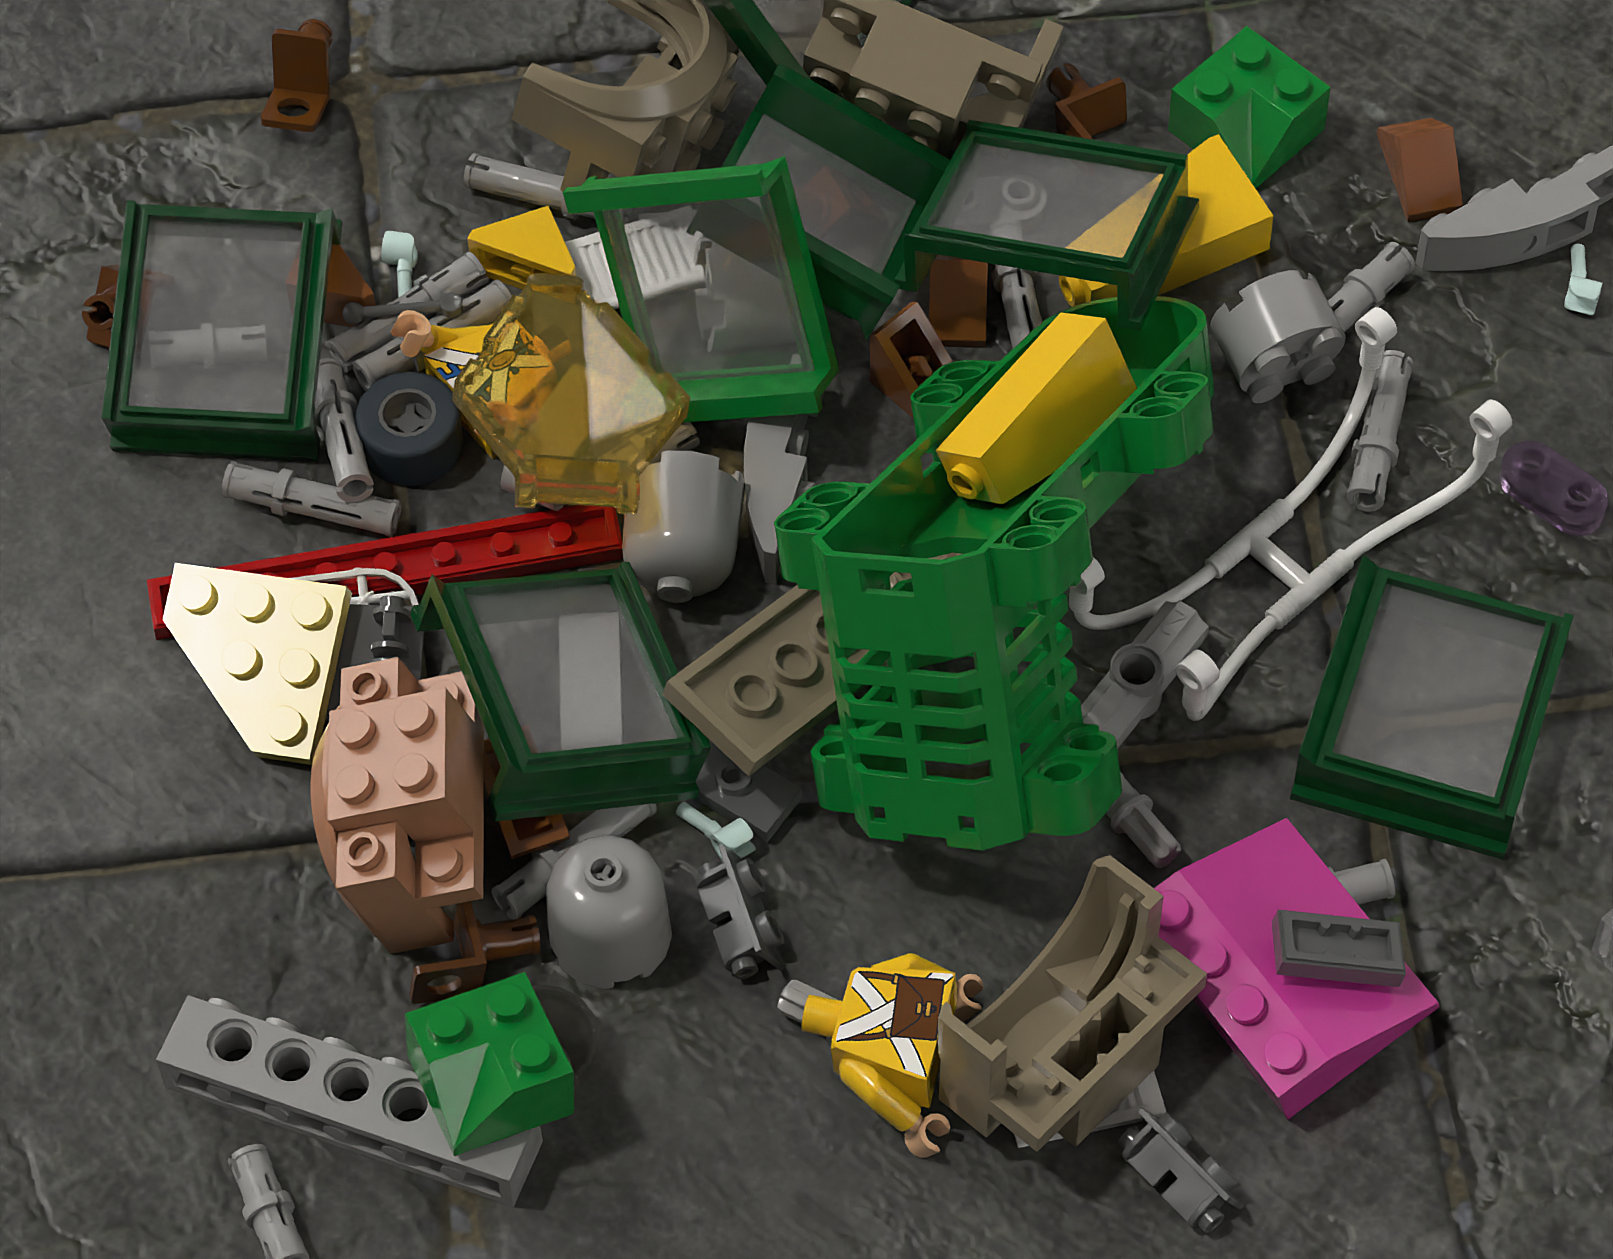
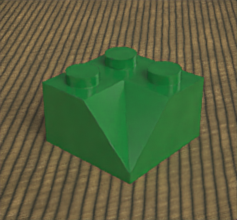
(1254, 100)
(489, 1063)

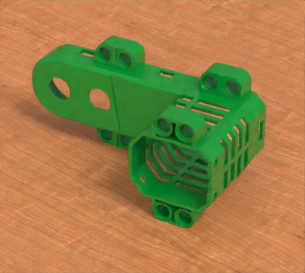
(1011, 558)

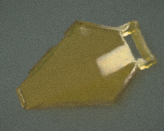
(569, 398)

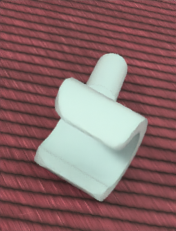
(400, 250)
(1582, 292)
(734, 835)

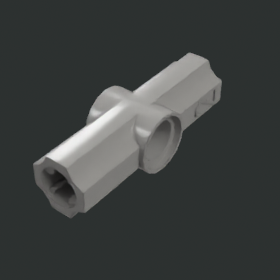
(1151, 657)

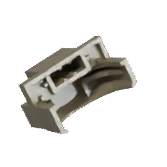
(923, 70)
(658, 114)
(1075, 1022)

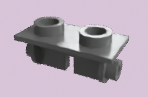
(735, 892)
(1199, 1186)

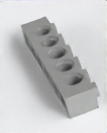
(310, 1106)

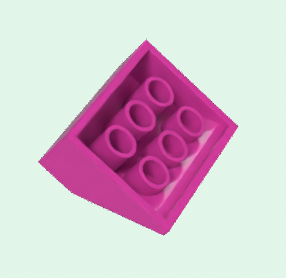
(1285, 1029)

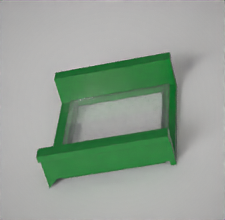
(718, 285)

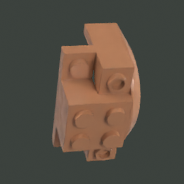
(395, 765)

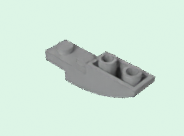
(1513, 226)
(773, 480)

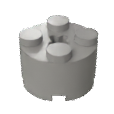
(1279, 334)

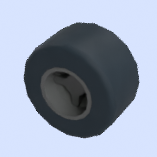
(409, 428)

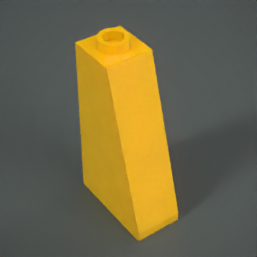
(1226, 229)
(1038, 411)

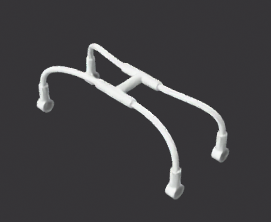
(1198, 671)

